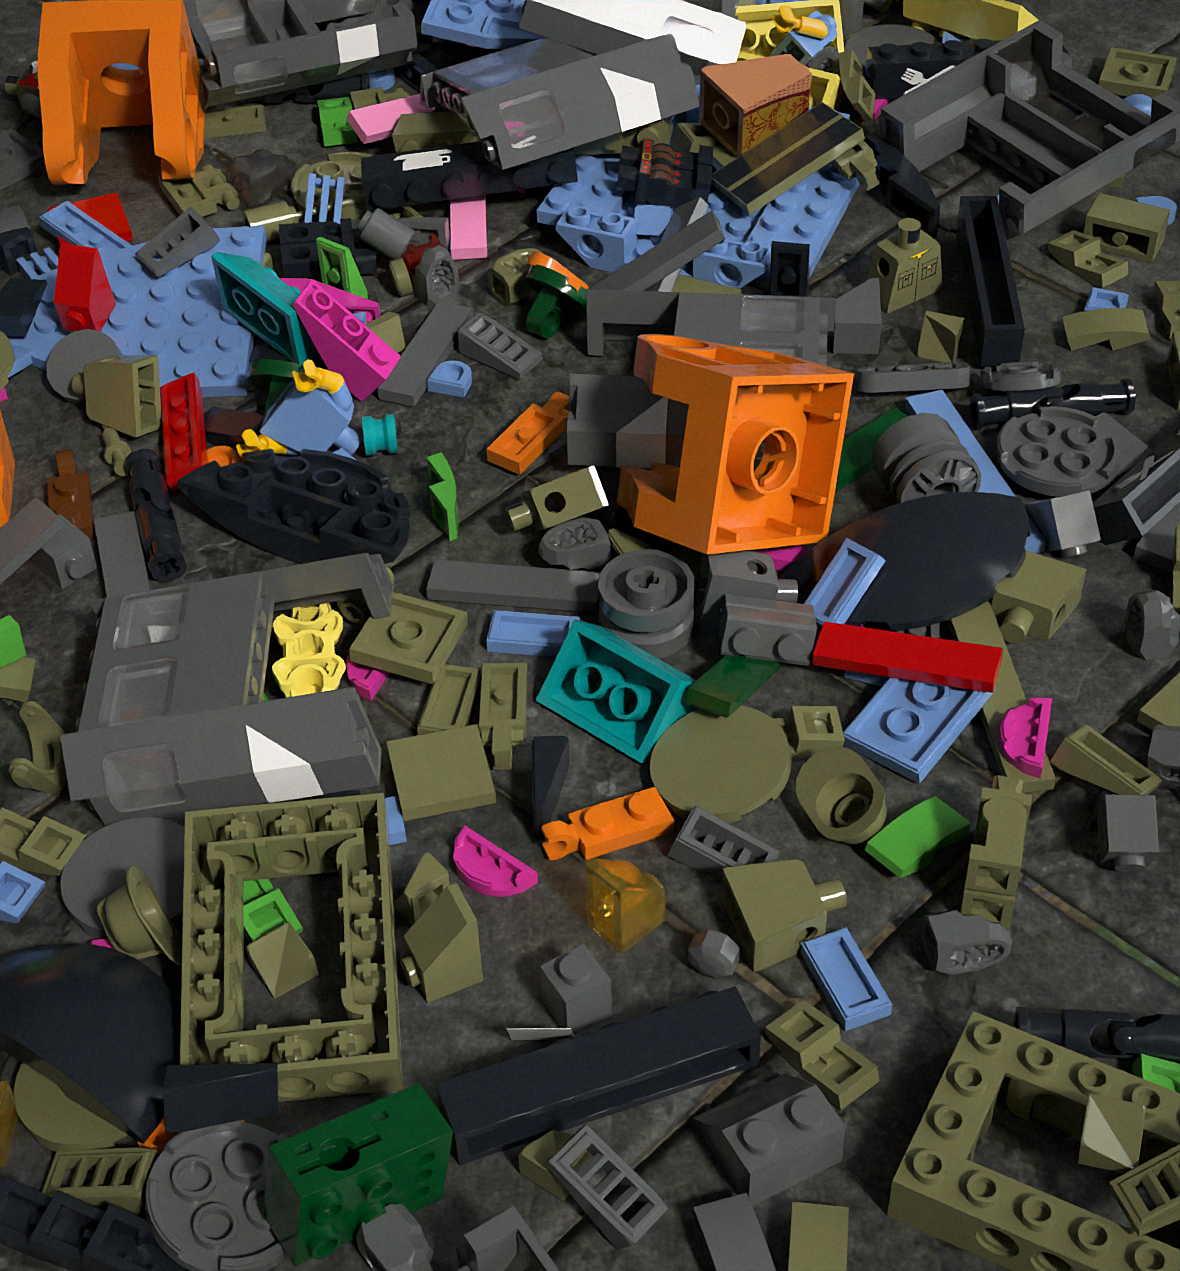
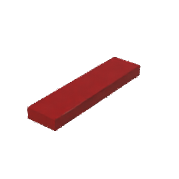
(182, 428)
(908, 656)

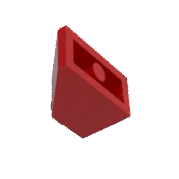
(82, 289)

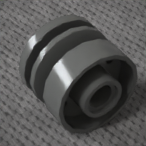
(923, 459)

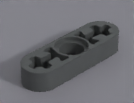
(913, 377)

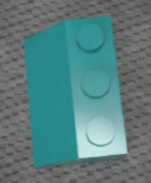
(263, 304)
(615, 690)

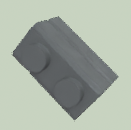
(767, 629)

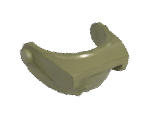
(45, 739)

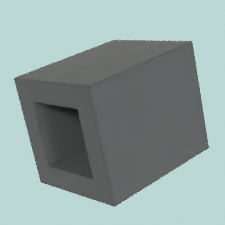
(66, 555)
(1127, 831)
(576, 990)

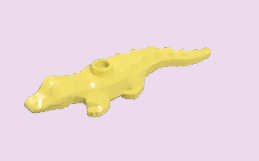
(308, 650)

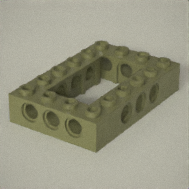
(286, 841)
(998, 1216)

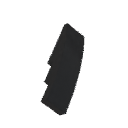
(904, 186)
(76, 1233)

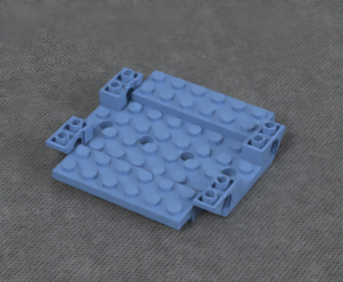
(603, 226)

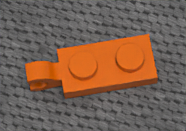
(530, 434)
(609, 826)

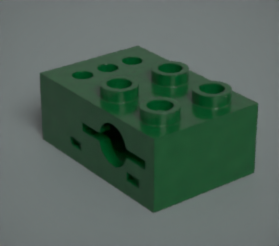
(354, 1168)

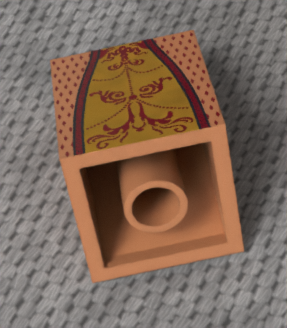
(752, 99)

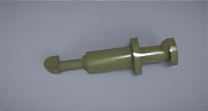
(115, 450)

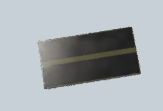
(786, 157)

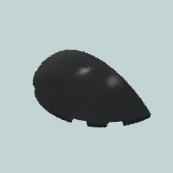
(303, 505)
(937, 554)
(94, 1027)

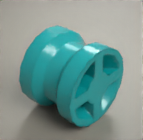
(380, 434)

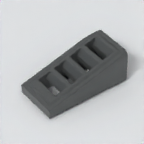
(189, 228)
(486, 339)
(717, 831)
(634, 1188)

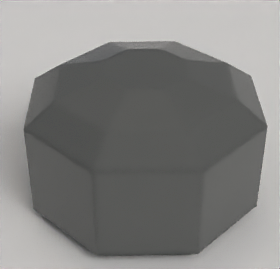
(713, 954)

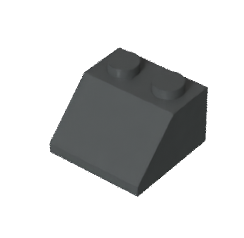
(773, 1136)

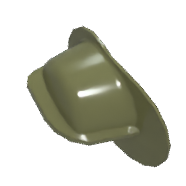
(841, 795)
(138, 921)

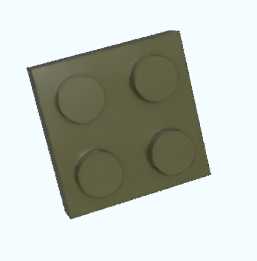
(1137, 73)
(411, 640)

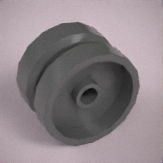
(648, 601)

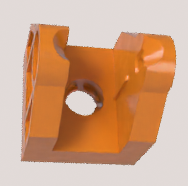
(86, 92)
(735, 404)

